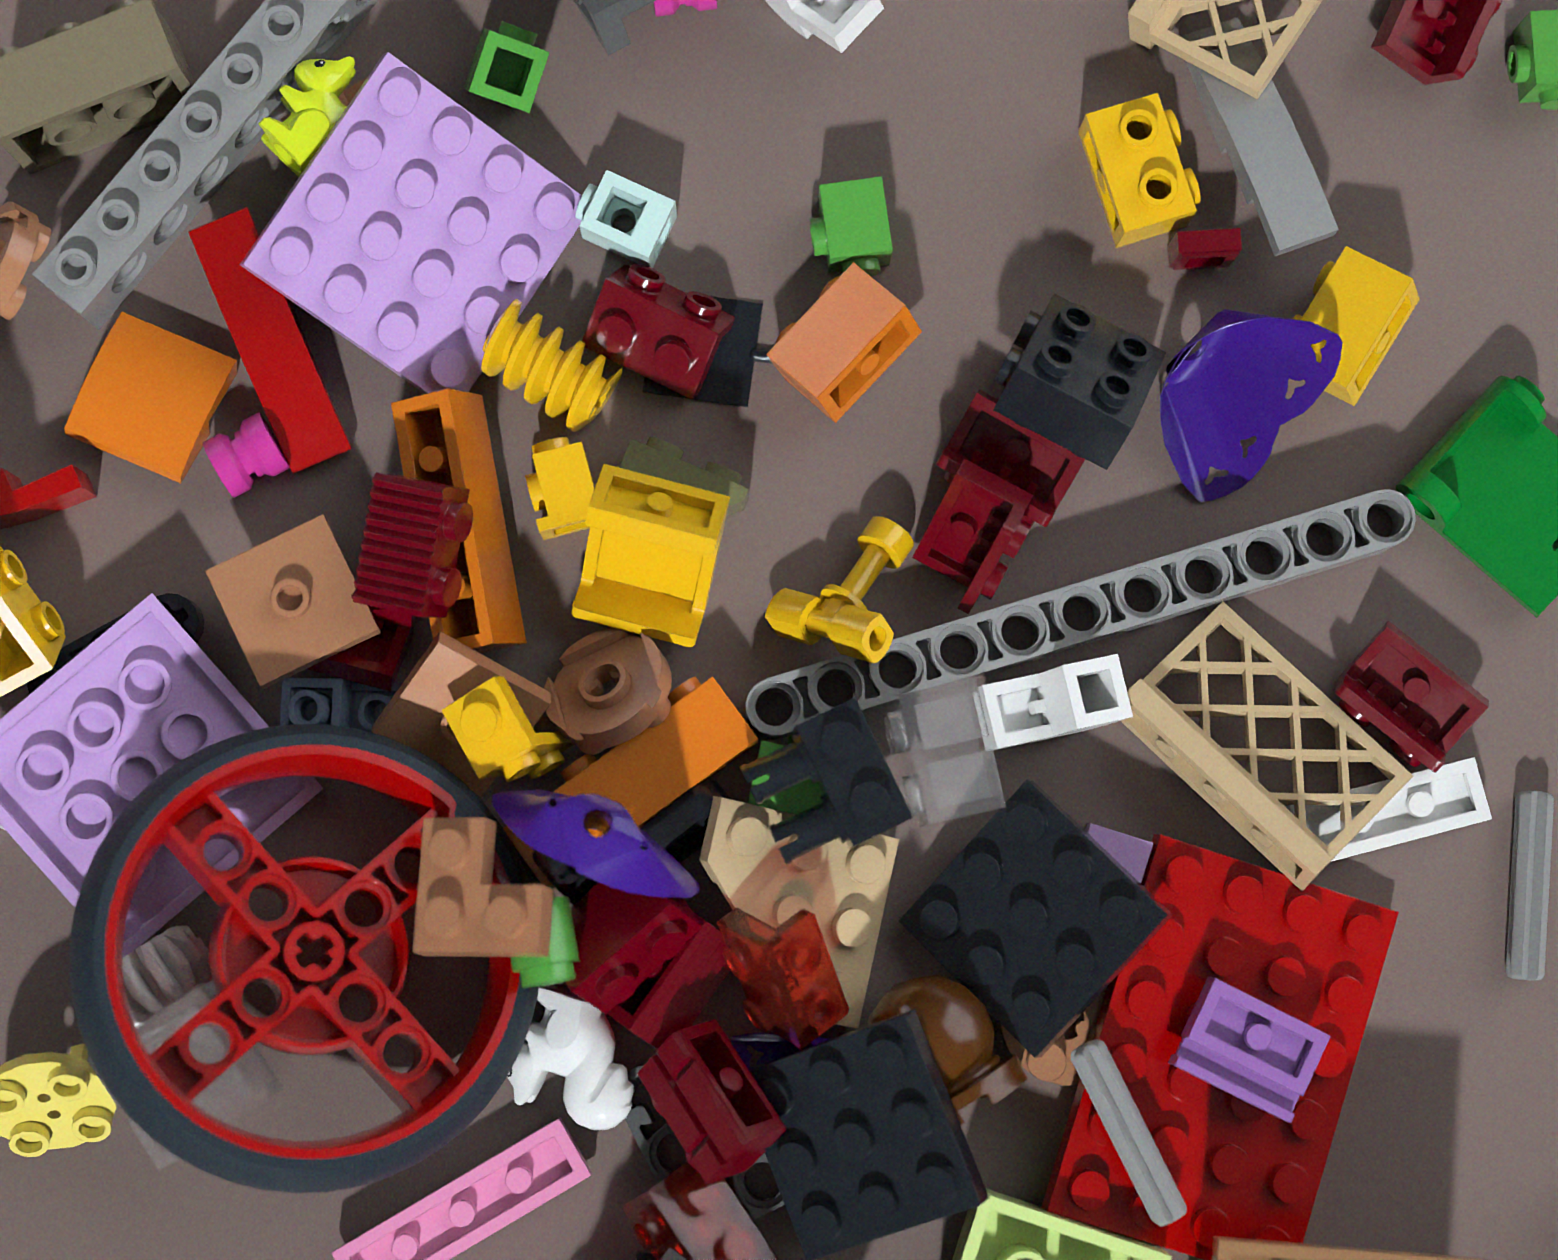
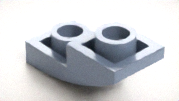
(332, 702)

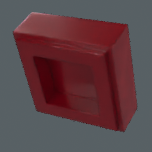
(1204, 248)

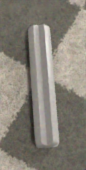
(1530, 885)
(1128, 1132)

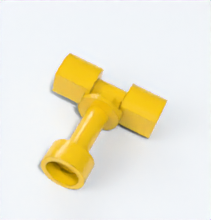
(839, 609)

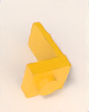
(500, 736)

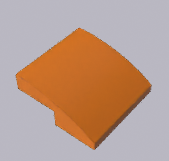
(150, 397)

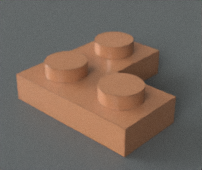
(462, 909)

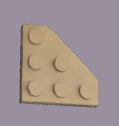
(834, 882)

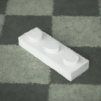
(1422, 808)

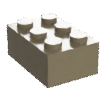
(89, 84)

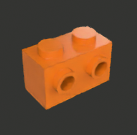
(844, 342)

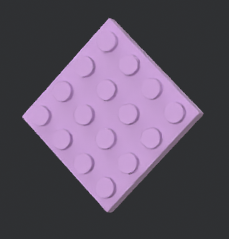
(415, 230)
(104, 734)

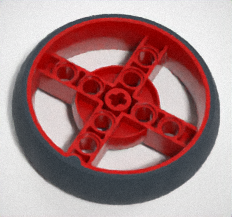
(159, 1087)

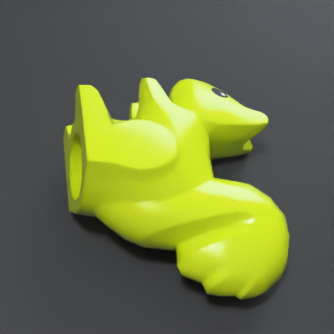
(312, 111)

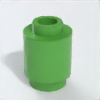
(562, 951)

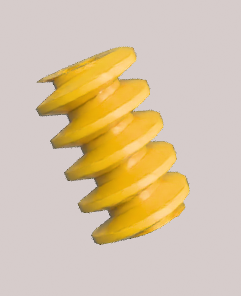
(547, 368)

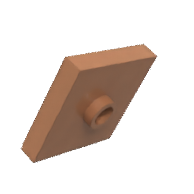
(292, 601)
(437, 680)

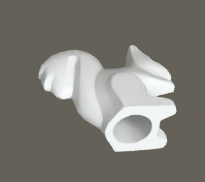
(580, 1046)

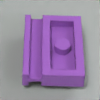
(1249, 1049)

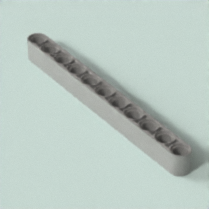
(1105, 595)

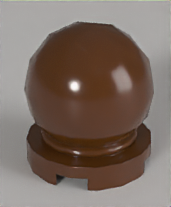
(958, 1036)

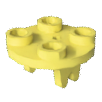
(53, 1102)

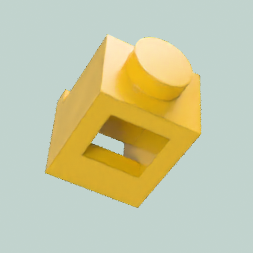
(560, 486)

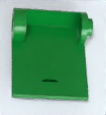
(1496, 490)

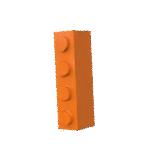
(448, 442)
(662, 761)

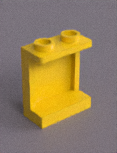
(650, 555)

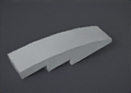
(1264, 151)

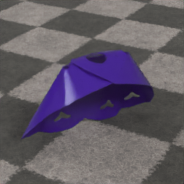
(1239, 391)
(555, 828)

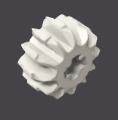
(164, 971)

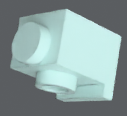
(618, 197)

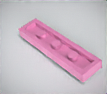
(477, 1201)

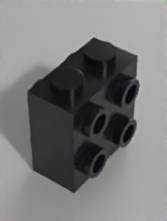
(1077, 380)

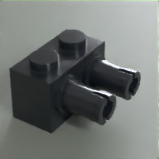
(851, 772)

